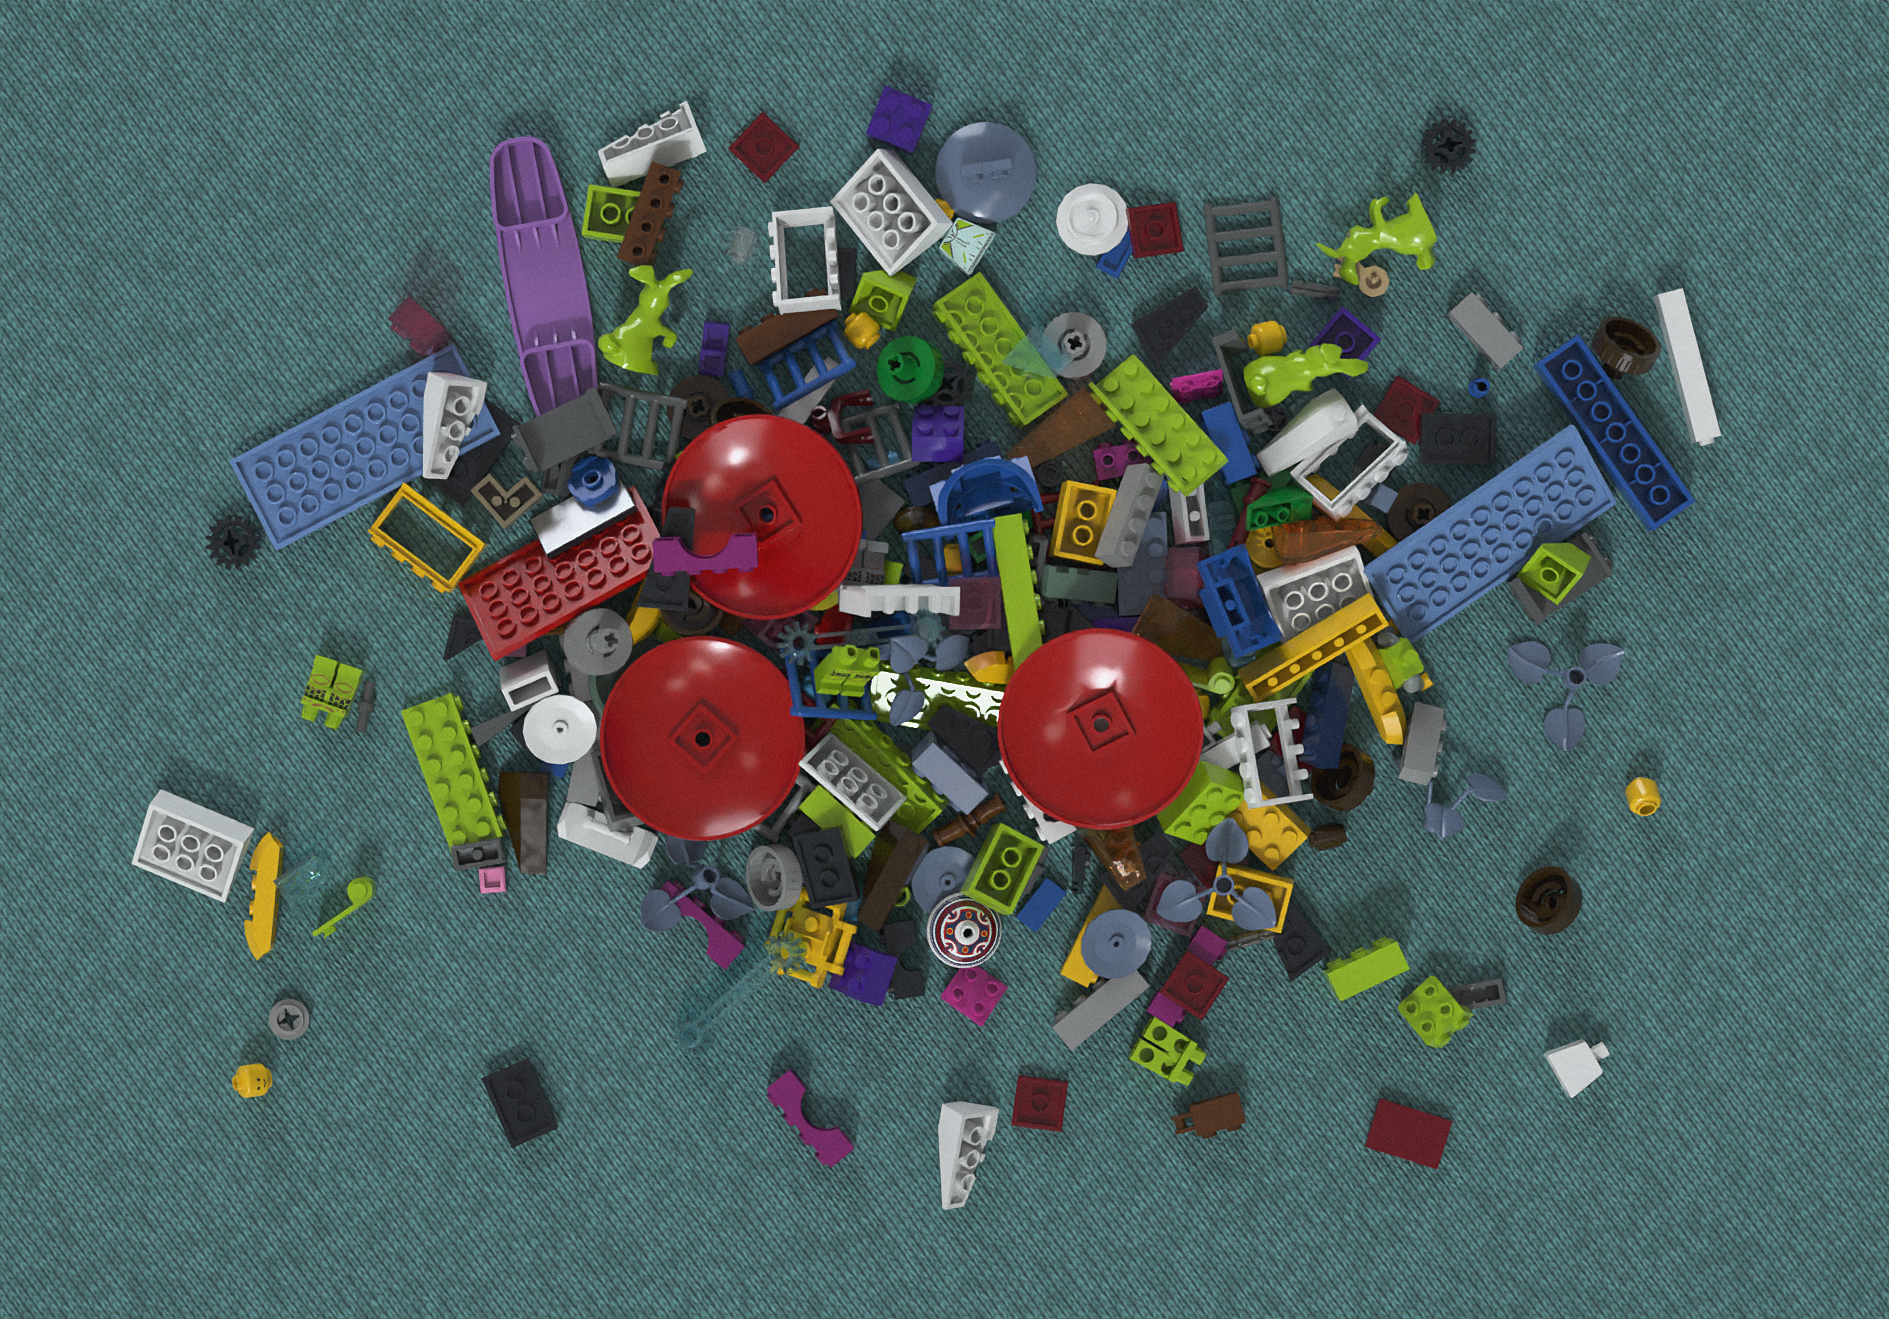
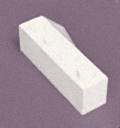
(663, 142)

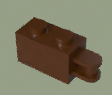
(1212, 1115)

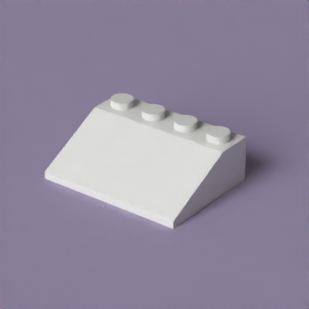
(890, 211)
(1313, 590)
(853, 781)
(192, 845)

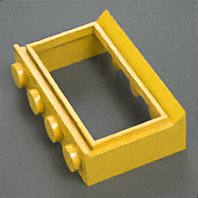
(402, 554)

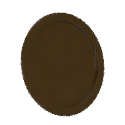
(915, 519)

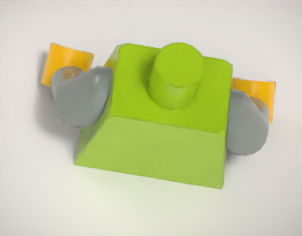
(1402, 661)

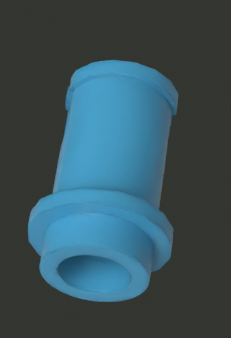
(873, 463)

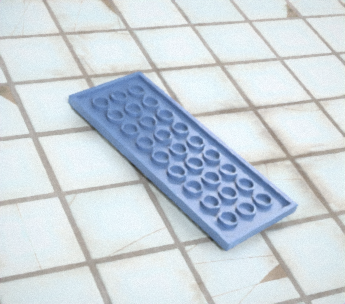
(349, 453)
(1489, 535)

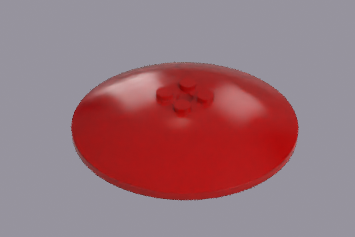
(815, 505)
(690, 690)
(1091, 773)

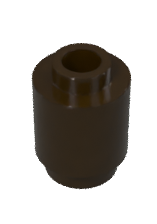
(1327, 836)

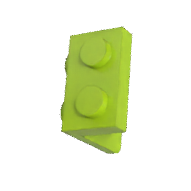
(1434, 1012)

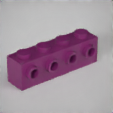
(1112, 461)

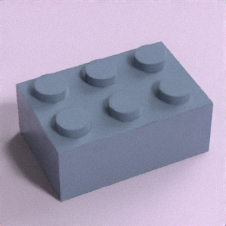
(949, 773)

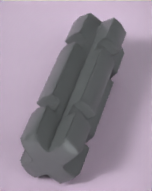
(1315, 290)
(1249, 938)

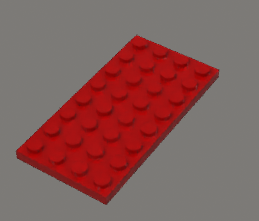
(533, 595)

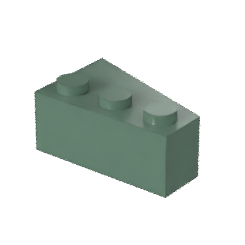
(1078, 585)

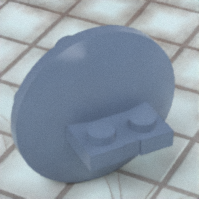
(985, 172)

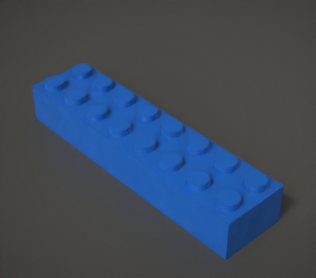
(1613, 433)

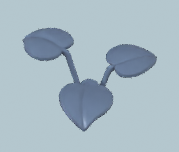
(906, 653)
(1600, 663)
(1446, 821)
(728, 896)
(1252, 910)

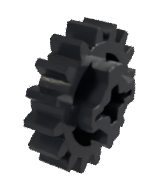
(1449, 157)
(954, 393)
(230, 530)

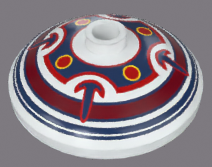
(947, 926)

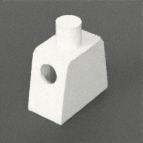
(1576, 1064)

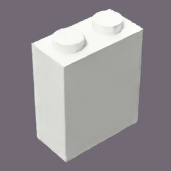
(528, 680)

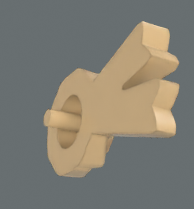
(1372, 279)

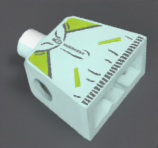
(965, 244)

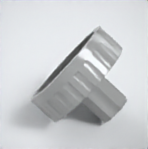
(1084, 331)
(609, 643)
(774, 886)

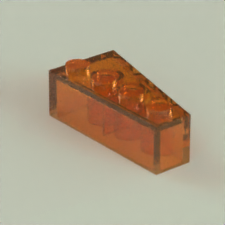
(1063, 430)

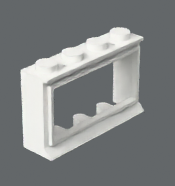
(797, 218)
(1362, 485)
(909, 597)
(1245, 749)

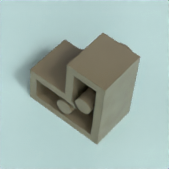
(506, 505)

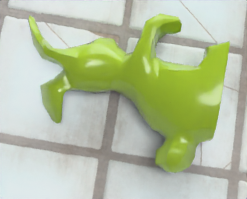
(1403, 234)
(633, 341)
(1275, 377)

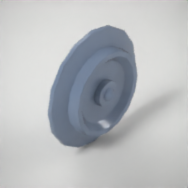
(940, 875)
(1116, 943)

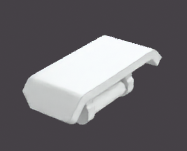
(591, 830)

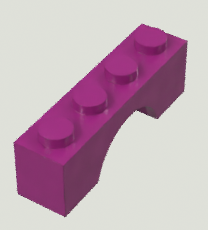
(673, 556)
(722, 944)
(1207, 947)
(829, 1143)

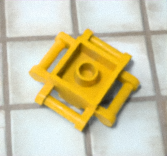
(821, 934)

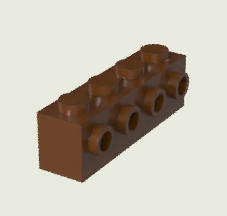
(650, 215)
(782, 330)

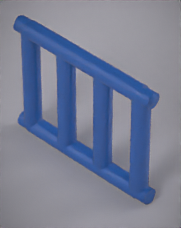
(824, 375)
(961, 530)
(820, 710)

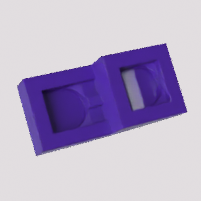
(714, 348)

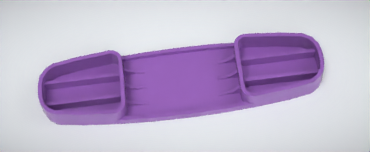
(542, 274)

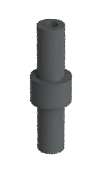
(365, 707)
(1037, 871)

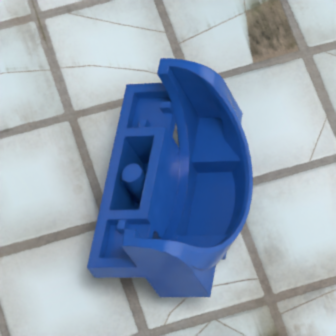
(985, 491)
(1237, 602)

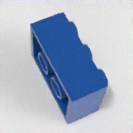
(1224, 431)

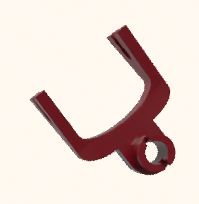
(829, 420)

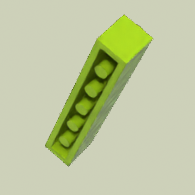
(1017, 586)

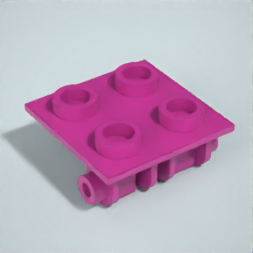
(1197, 386)
(974, 993)

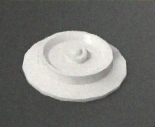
(1092, 219)
(559, 729)

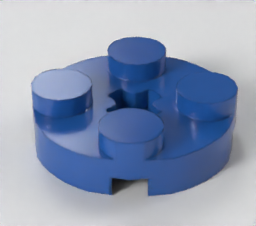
(601, 489)

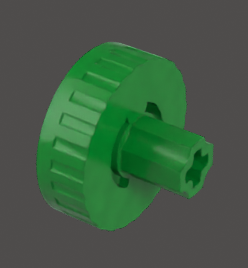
(898, 365)

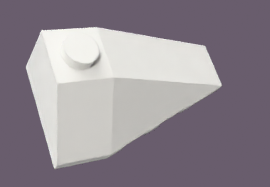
(448, 412)
(1311, 430)
(962, 1138)

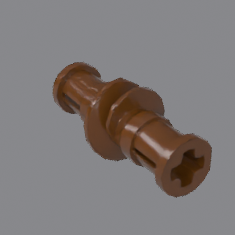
(969, 823)

